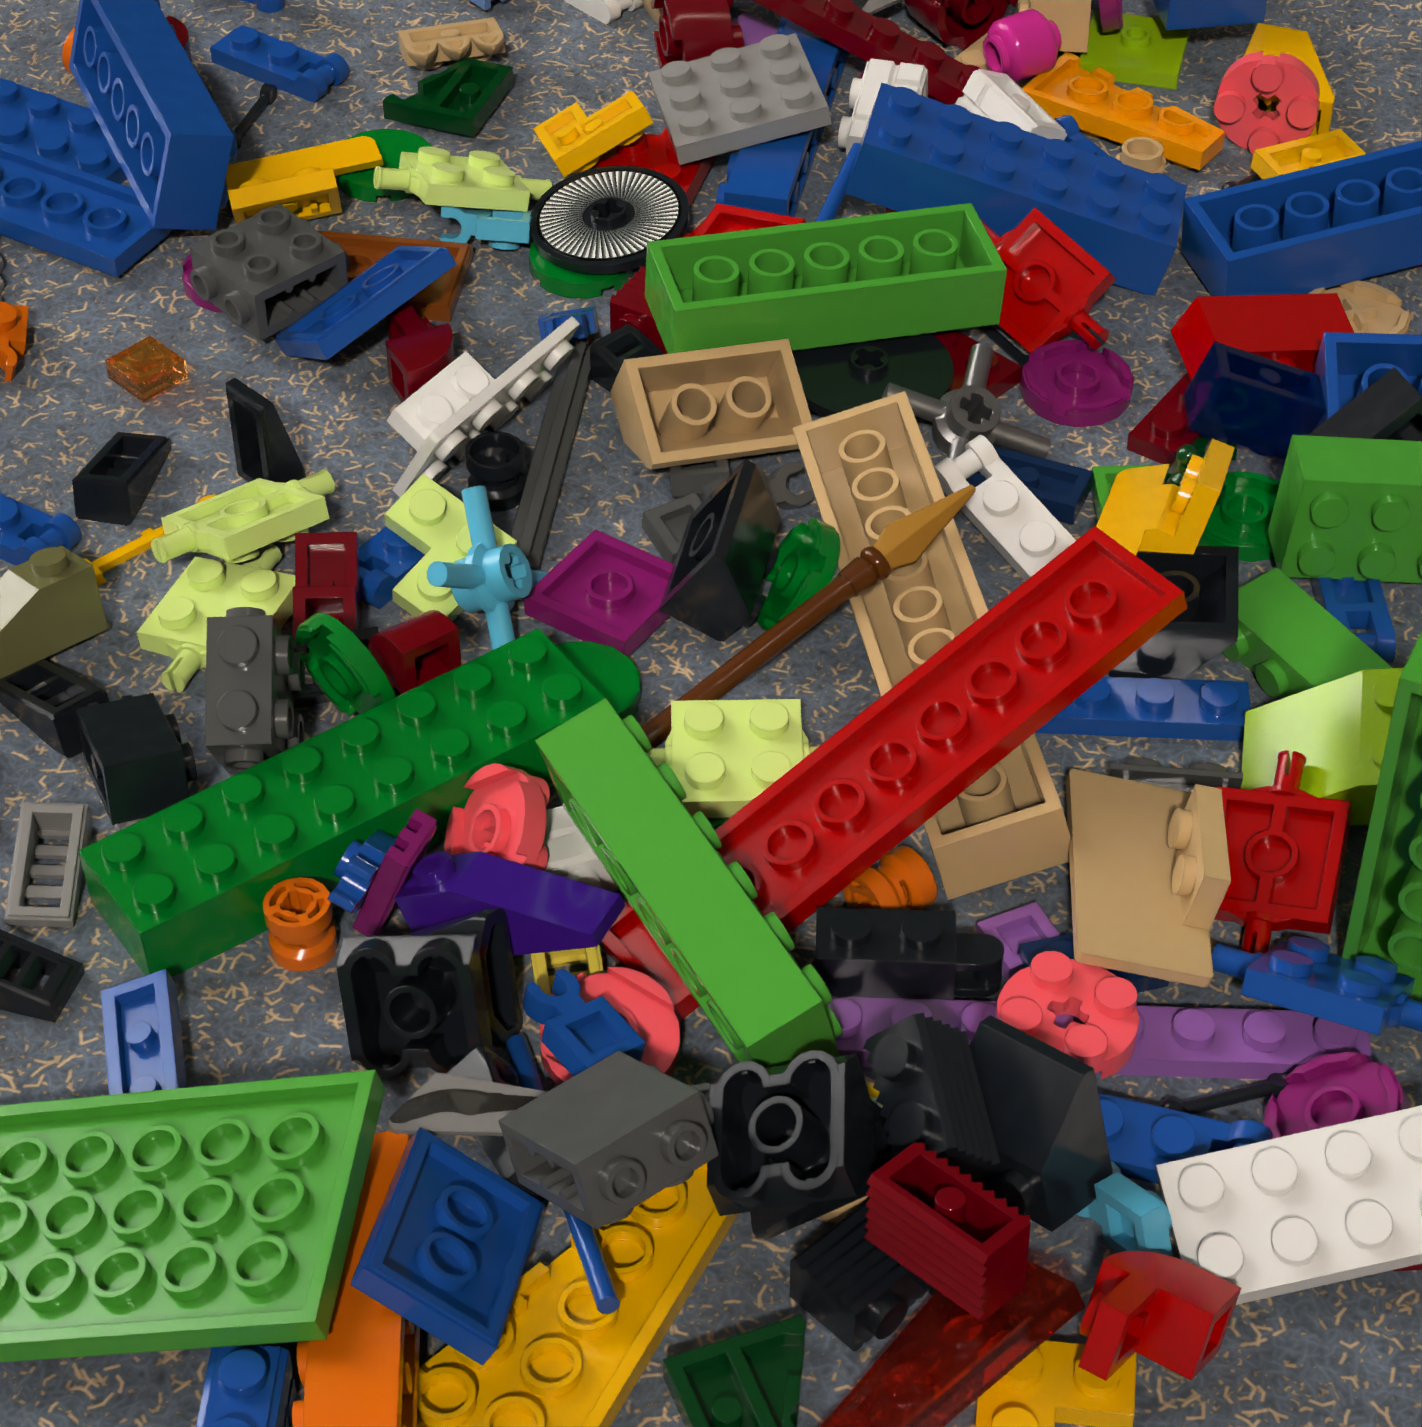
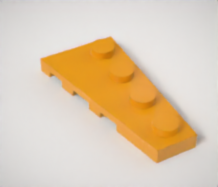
(1122, 114)

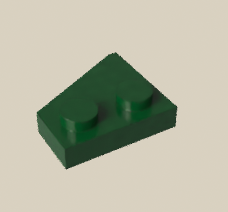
(454, 99)
(741, 1378)

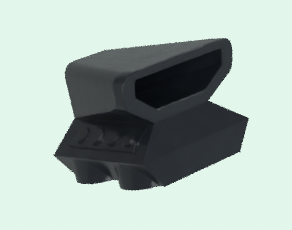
(429, 993)
(793, 1140)

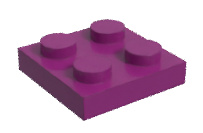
(603, 593)

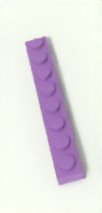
(1168, 1038)

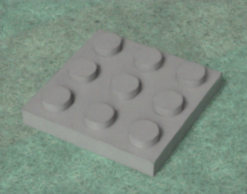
(739, 98)

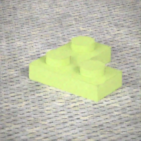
(437, 527)

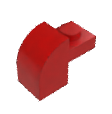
(1157, 1310)

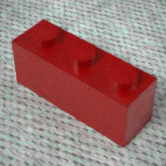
(1271, 326)

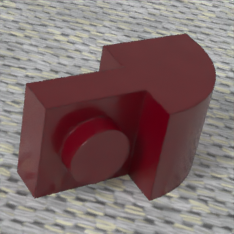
(415, 350)
(327, 578)
(417, 650)

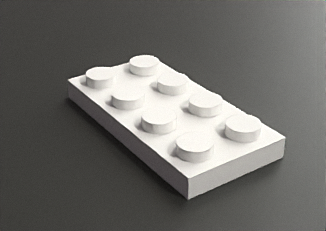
(1302, 1206)

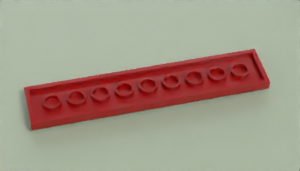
(929, 738)

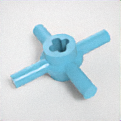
(489, 575)

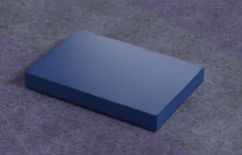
(364, 301)
(449, 1246)

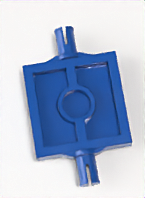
(1311, 981)

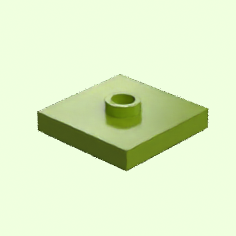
(1138, 51)

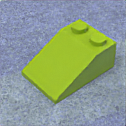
(1336, 728)

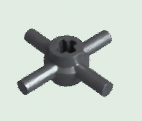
(971, 412)

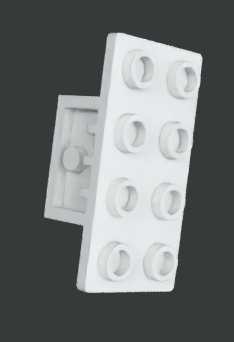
(467, 399)

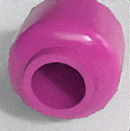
(1022, 45)

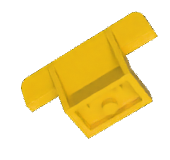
(298, 178)
(1167, 516)

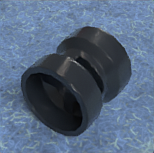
(497, 463)

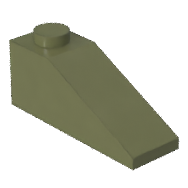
(47, 607)

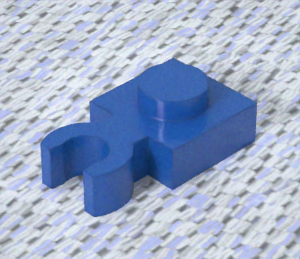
(585, 316)
(358, 870)
(576, 1030)

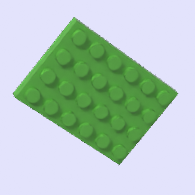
(180, 1215)

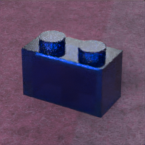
(1252, 400)

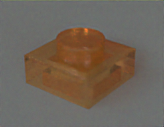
(146, 368)

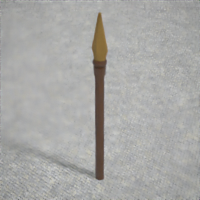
(897, 546)

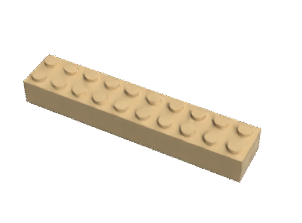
(865, 474)

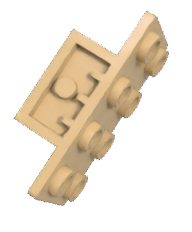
(1145, 875)

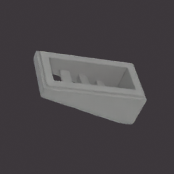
(54, 822)

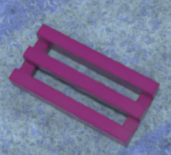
(394, 873)

